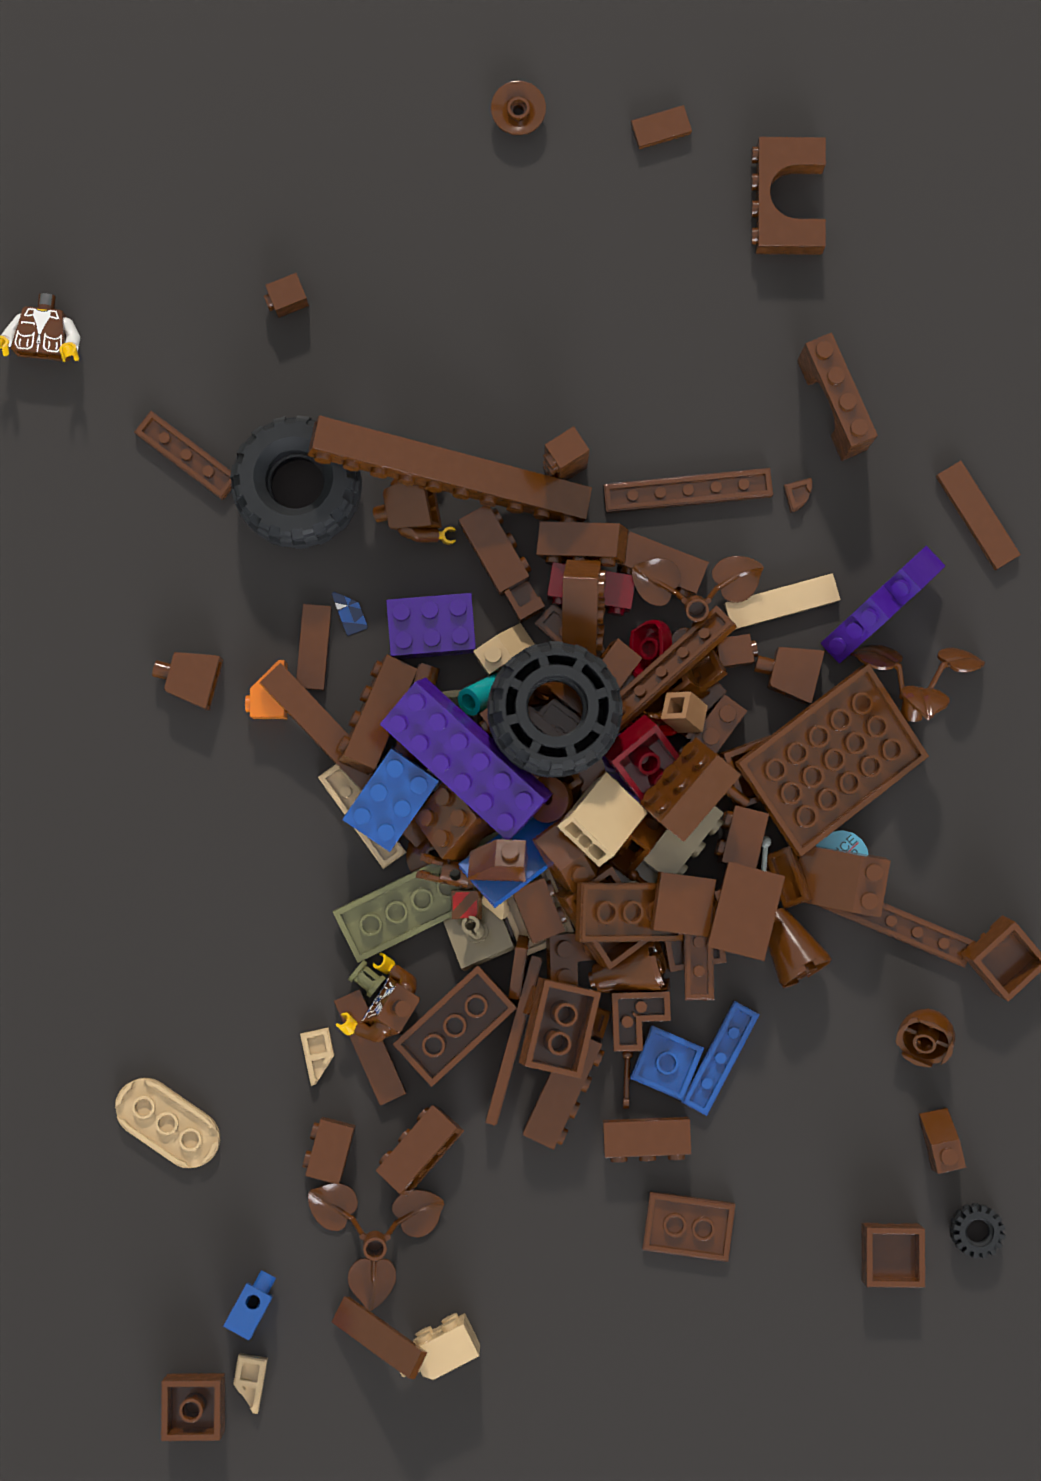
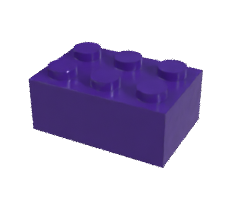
(431, 626)

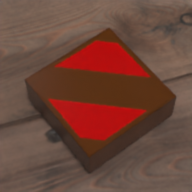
(466, 904)

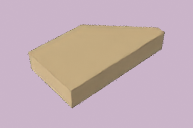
(250, 1379)

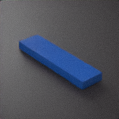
(720, 1057)

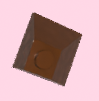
(564, 858)

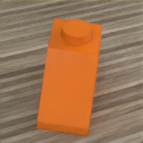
(261, 703)

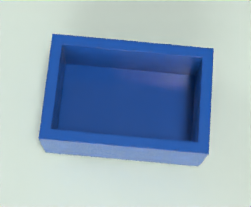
(390, 799)

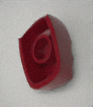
(649, 642)

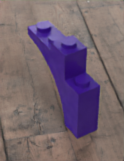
(883, 604)

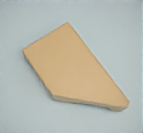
(318, 1052)

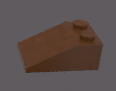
(846, 880)

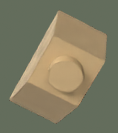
(502, 648)

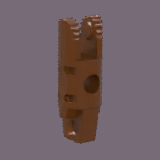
(444, 876)

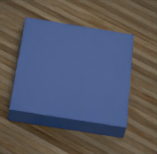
(666, 1063)

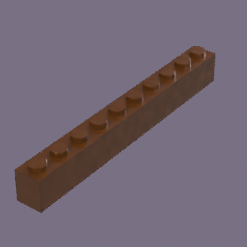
(448, 471)

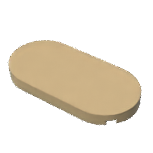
(167, 1123)

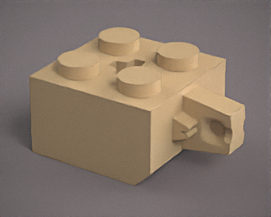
(447, 1346)

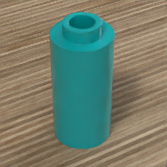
(475, 697)

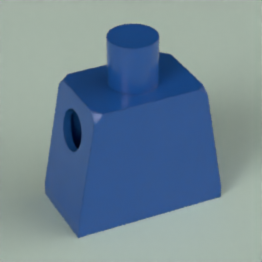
(245, 1319)

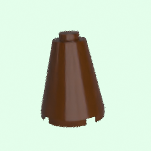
(794, 950)
(637, 973)

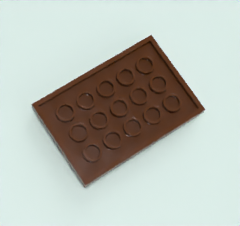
(832, 759)

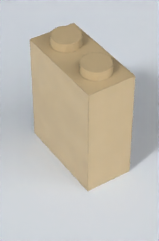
(602, 819)

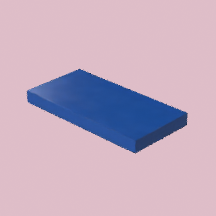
(499, 891)

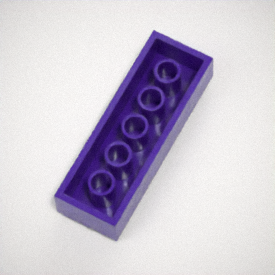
(465, 758)

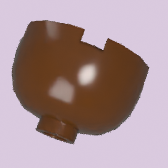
(926, 1037)

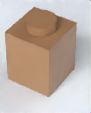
(684, 712)

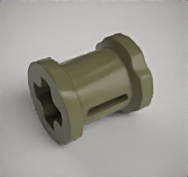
(366, 978)

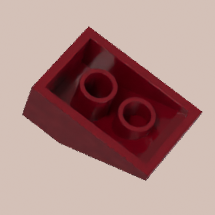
(641, 756)

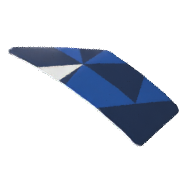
(350, 614)

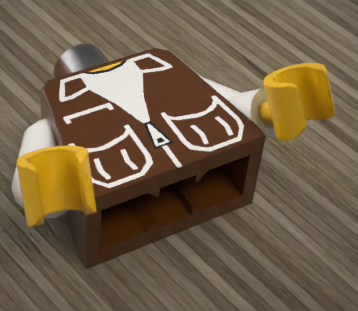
(41, 333)

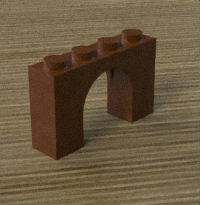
(773, 230)
(824, 364)

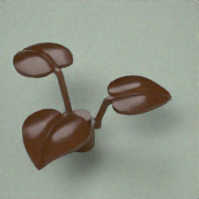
(659, 577)
(917, 700)
(374, 1277)

